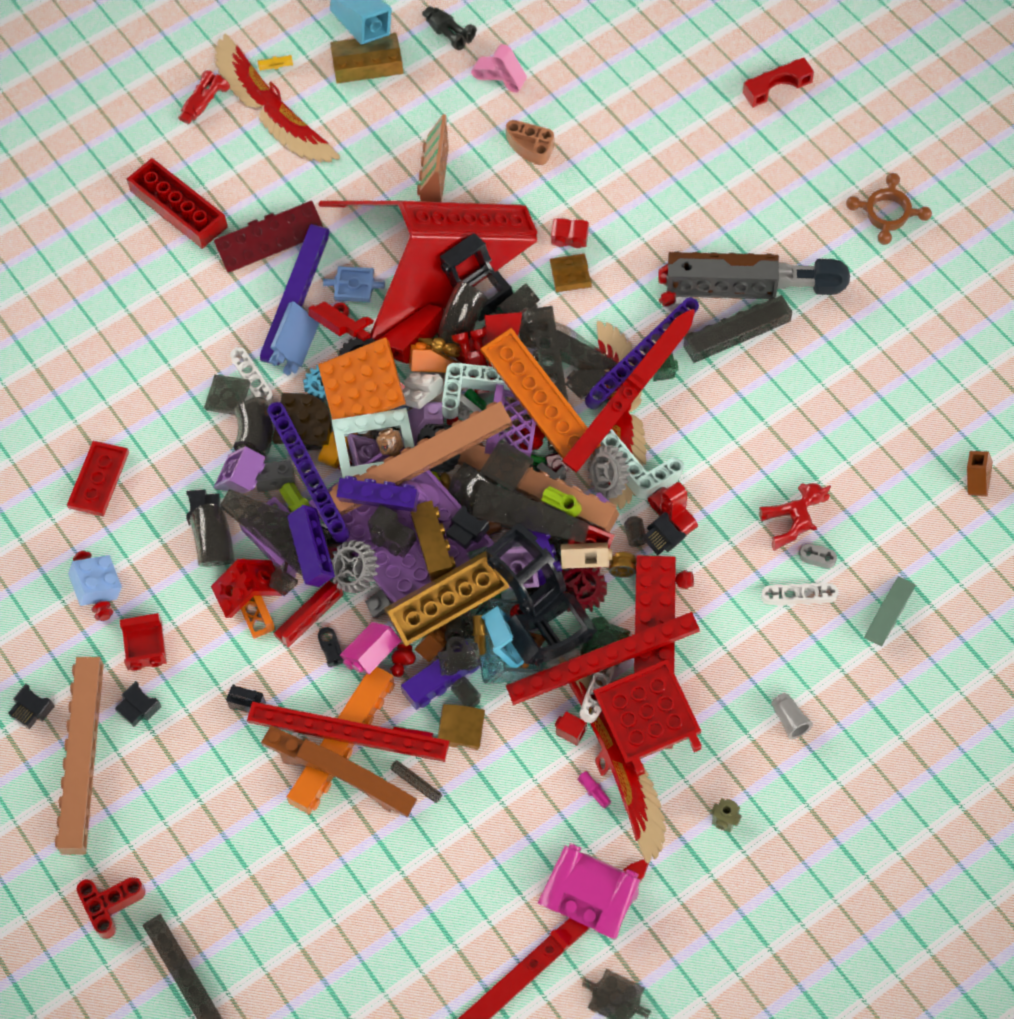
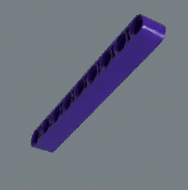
(299, 281)
(635, 357)
(310, 478)

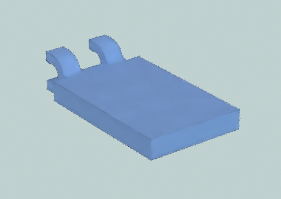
(293, 338)

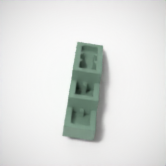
(889, 611)

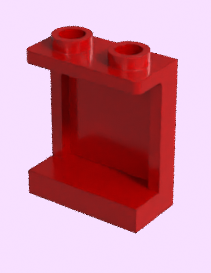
(143, 642)

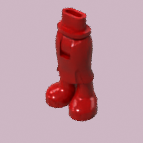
(201, 96)
(472, 357)

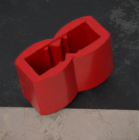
(570, 233)

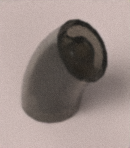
(461, 311)
(254, 426)
(212, 536)

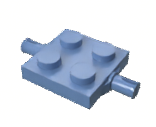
(354, 284)

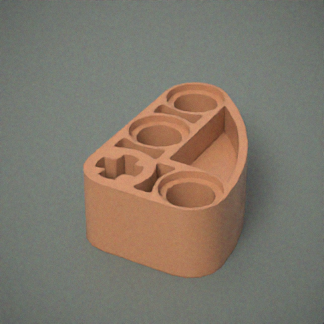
(530, 141)

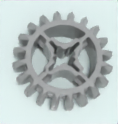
(348, 566)

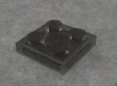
(226, 394)

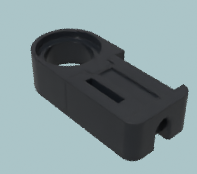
(331, 648)

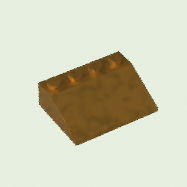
(367, 60)

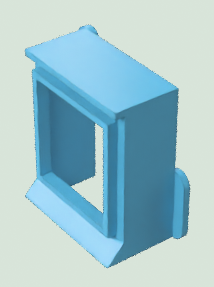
(502, 636)

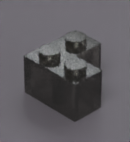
(389, 533)

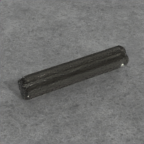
(416, 781)

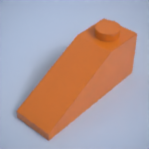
(425, 359)

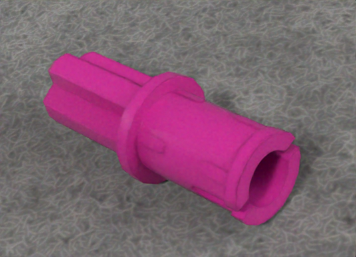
(594, 789)

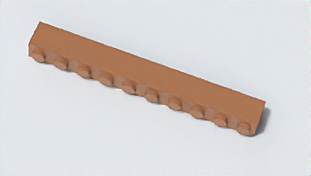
(434, 450)
(534, 484)
(80, 756)

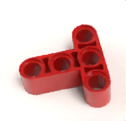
(674, 503)
(104, 900)

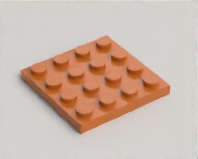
(362, 381)

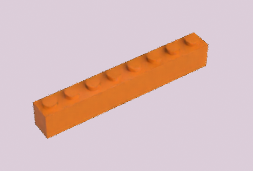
(360, 708)

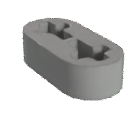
(818, 556)

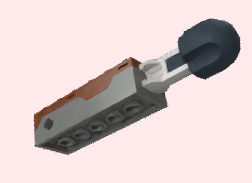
(747, 275)

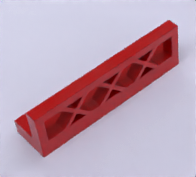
(308, 614)

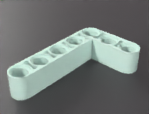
(464, 380)
(641, 476)

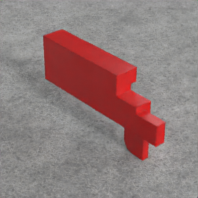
(339, 322)

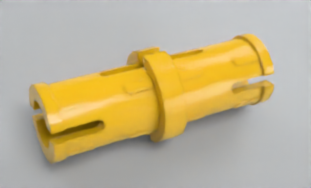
(275, 62)

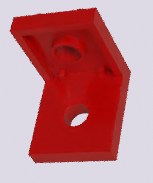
(248, 579)

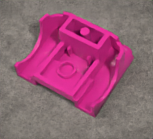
(590, 891)

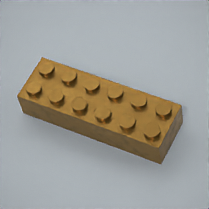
(445, 599)

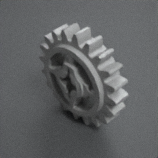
(608, 471)

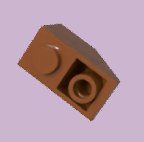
(979, 473)
(432, 643)

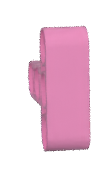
(501, 66)

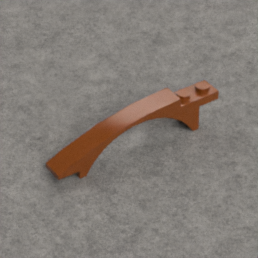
(307, 753)

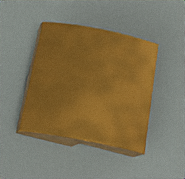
(570, 273)
(461, 725)

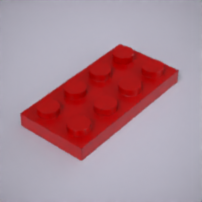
(98, 478)

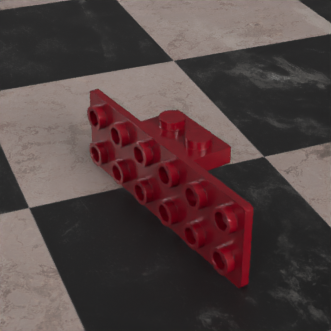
(266, 236)

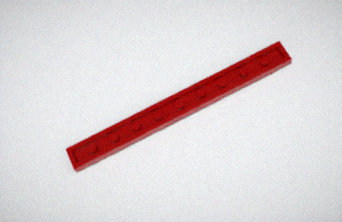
(602, 658)
(348, 731)

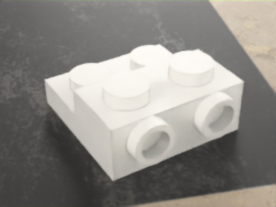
(421, 389)

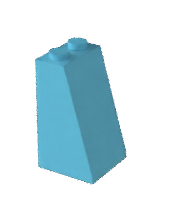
(363, 18)

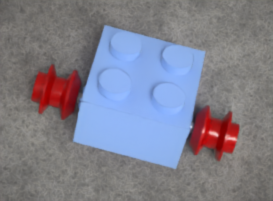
(95, 583)

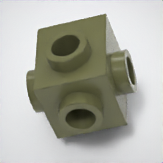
(725, 821)

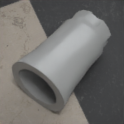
(791, 716)

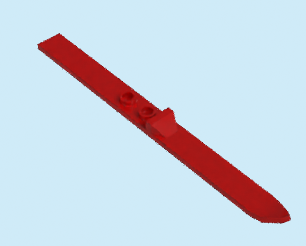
(628, 391)
(535, 963)

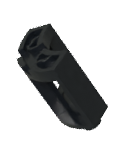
(460, 253)
(542, 560)
(528, 648)

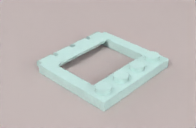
(362, 424)

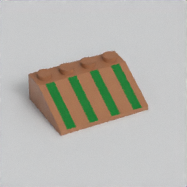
(434, 163)

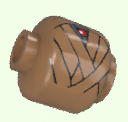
(390, 442)

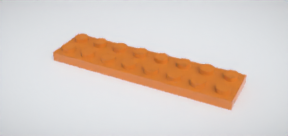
(535, 391)

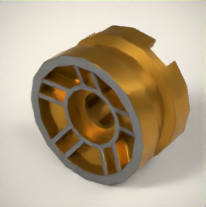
(622, 565)

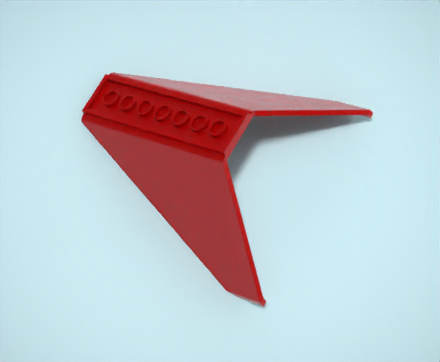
(434, 231)

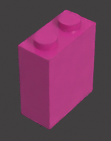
(370, 648)

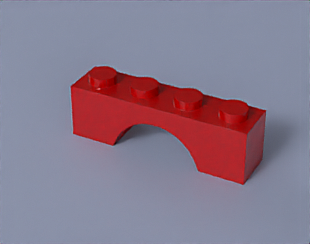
(796, 73)

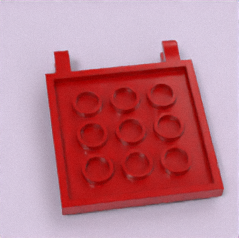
(647, 713)

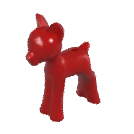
(811, 495)

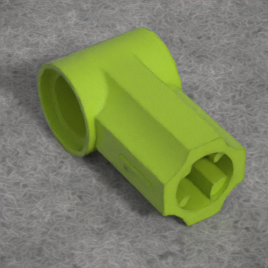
(292, 497)
(561, 501)

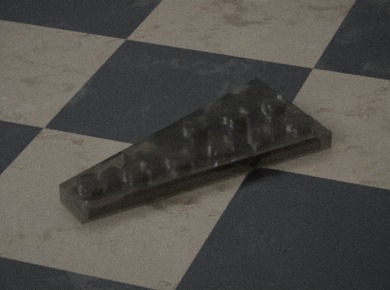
(266, 524)

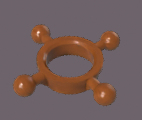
(891, 194)

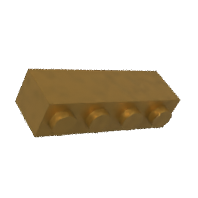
(431, 540)

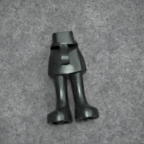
(442, 21)

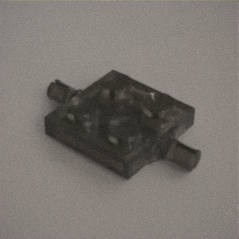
(616, 997)

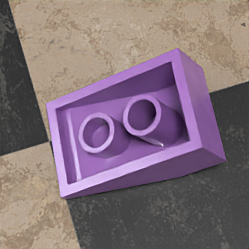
(240, 471)

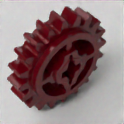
(588, 595)

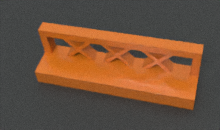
(265, 616)

